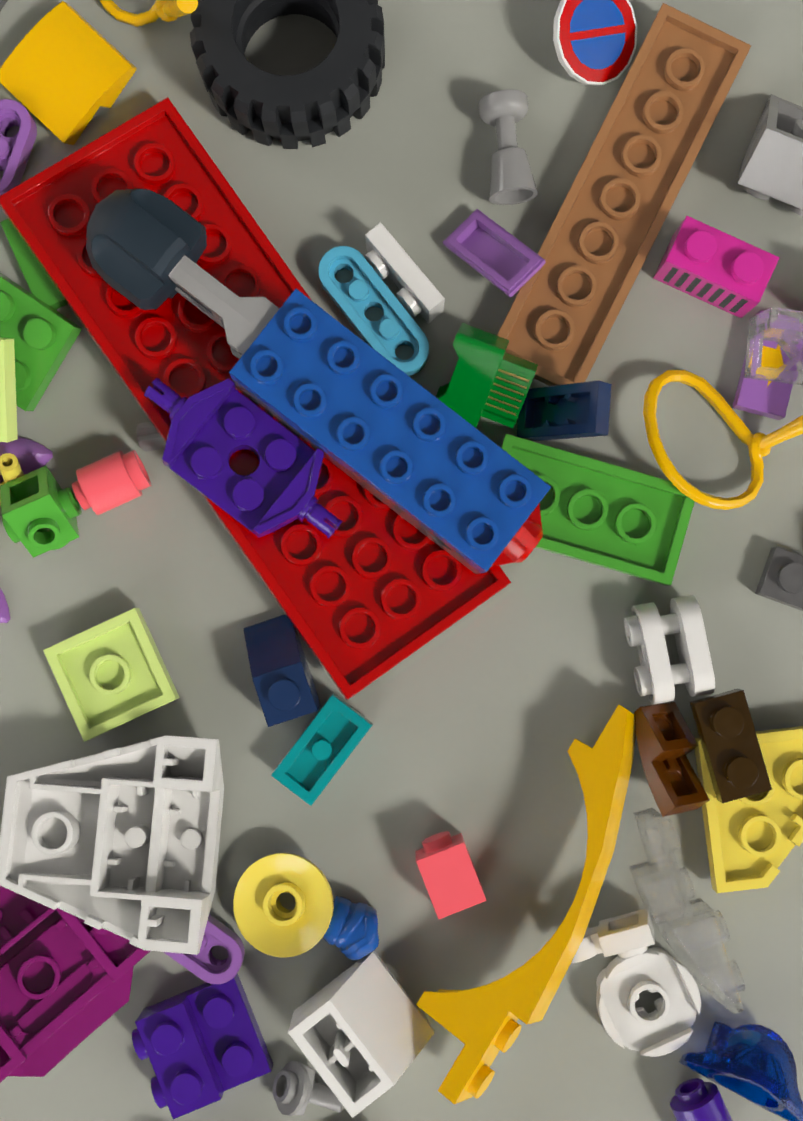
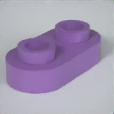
(16, 149)
(205, 964)

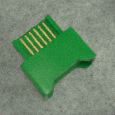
(486, 378)

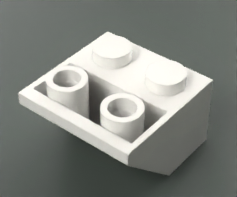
(360, 1032)

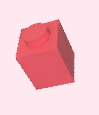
(449, 874)

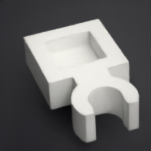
(621, 935)

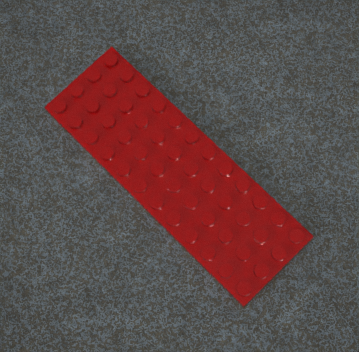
(378, 580)

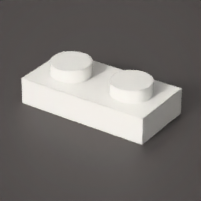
(391, 260)

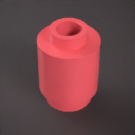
(111, 482)

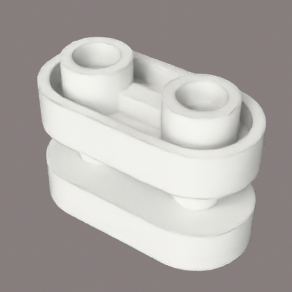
(655, 674)

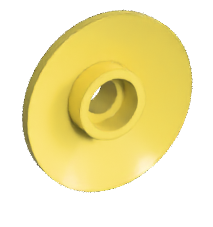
(263, 918)

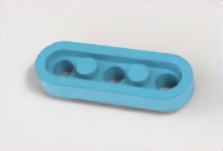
(368, 291)

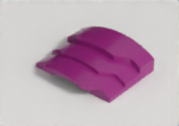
(55, 983)

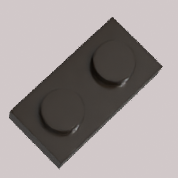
(730, 745)

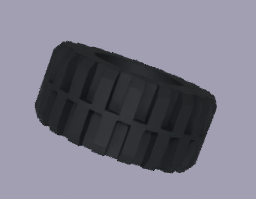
(290, 105)

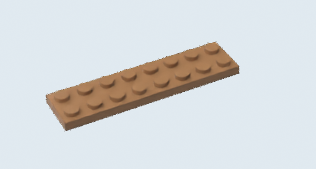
(622, 195)

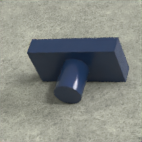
(565, 411)

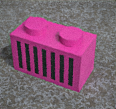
(716, 267)

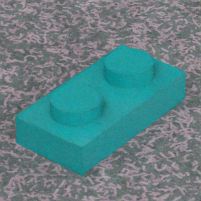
(322, 749)

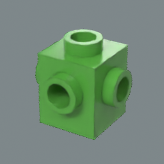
(39, 512)

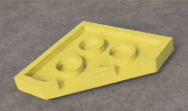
(757, 832)

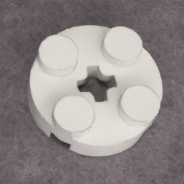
(675, 1011)

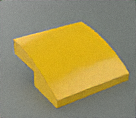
(65, 72)

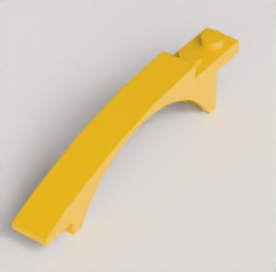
(489, 1014)

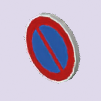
(595, 39)

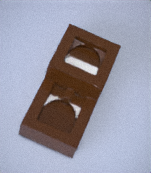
(663, 748)

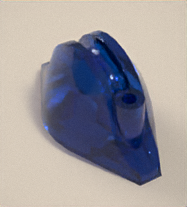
(753, 1065)

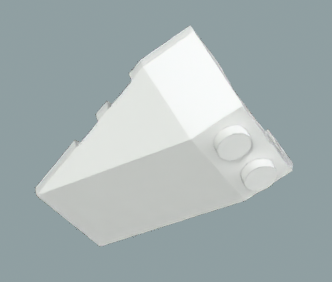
(121, 839)

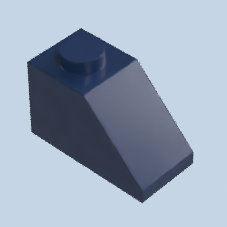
(280, 670)

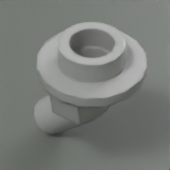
(296, 1088)

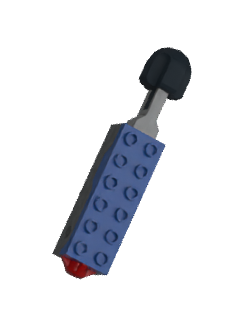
(331, 389)

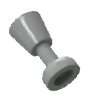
(510, 169)

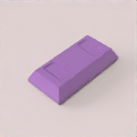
(494, 253)

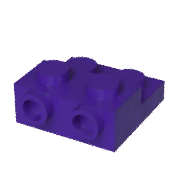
(200, 1045)

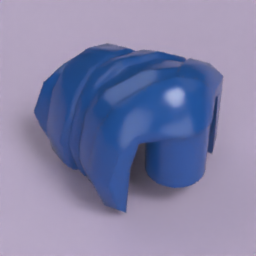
(353, 928)

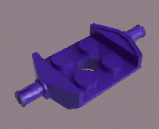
(223, 421)

